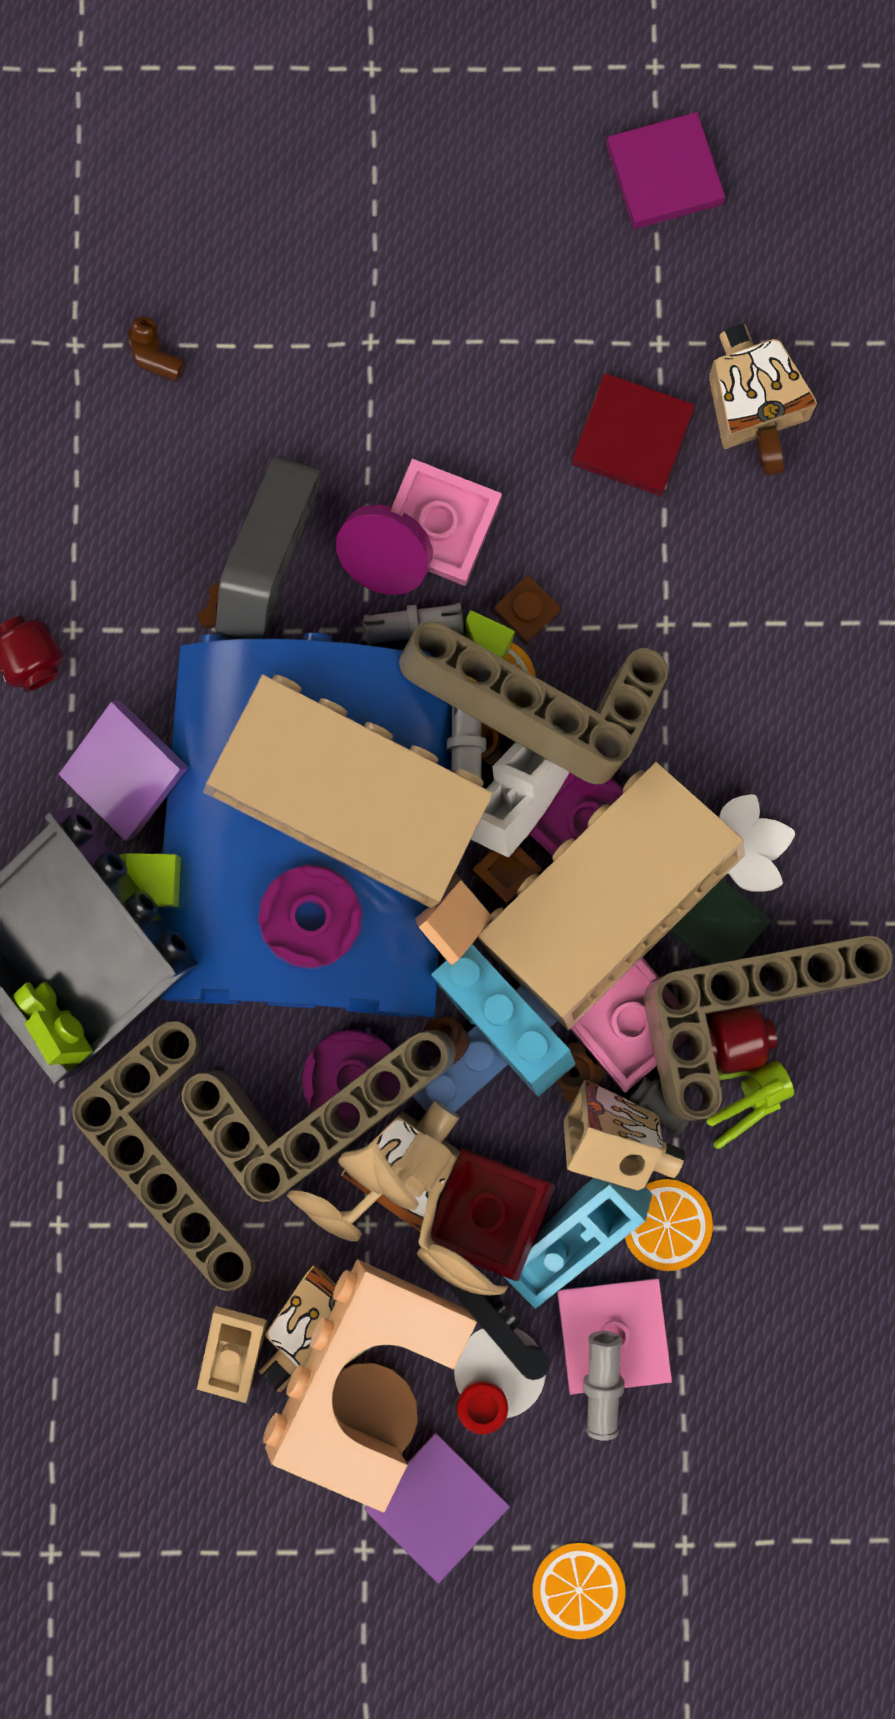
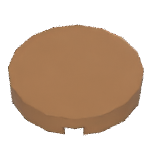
(376, 1403)

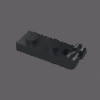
(500, 1326)

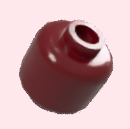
(28, 654)
(741, 1039)

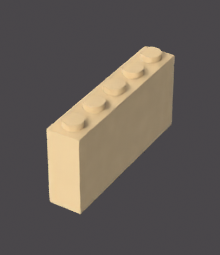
(348, 790)
(611, 894)

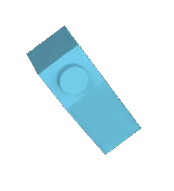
(580, 1235)

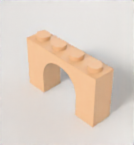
(368, 1312)

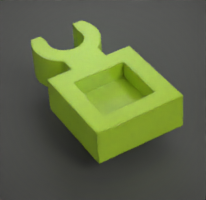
(54, 1031)

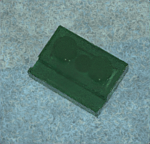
(721, 925)

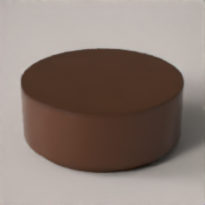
(769, 450)
(454, 1030)

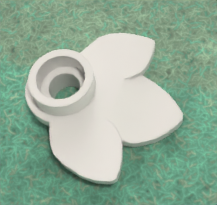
(763, 843)

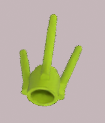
(762, 1091)

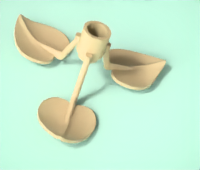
(409, 1178)

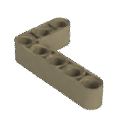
(539, 703)
(744, 990)
(322, 1123)
(155, 1159)

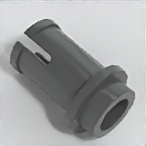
(650, 1096)

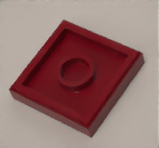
(633, 434)
(490, 1214)

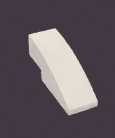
(521, 794)

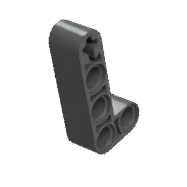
(265, 549)

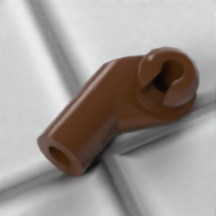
(148, 350)

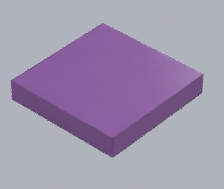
(123, 770)
(439, 1508)

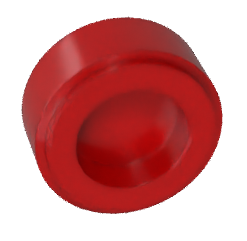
(482, 1407)

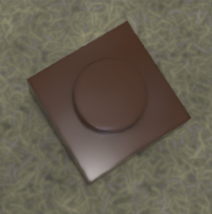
(527, 610)
(504, 874)

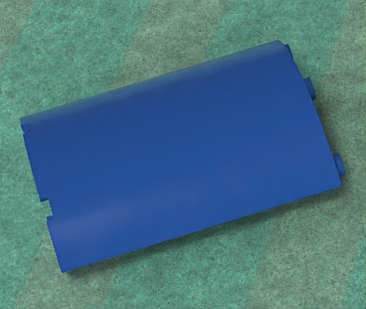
(234, 857)

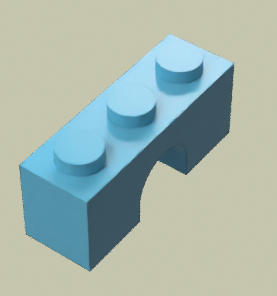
(505, 1020)

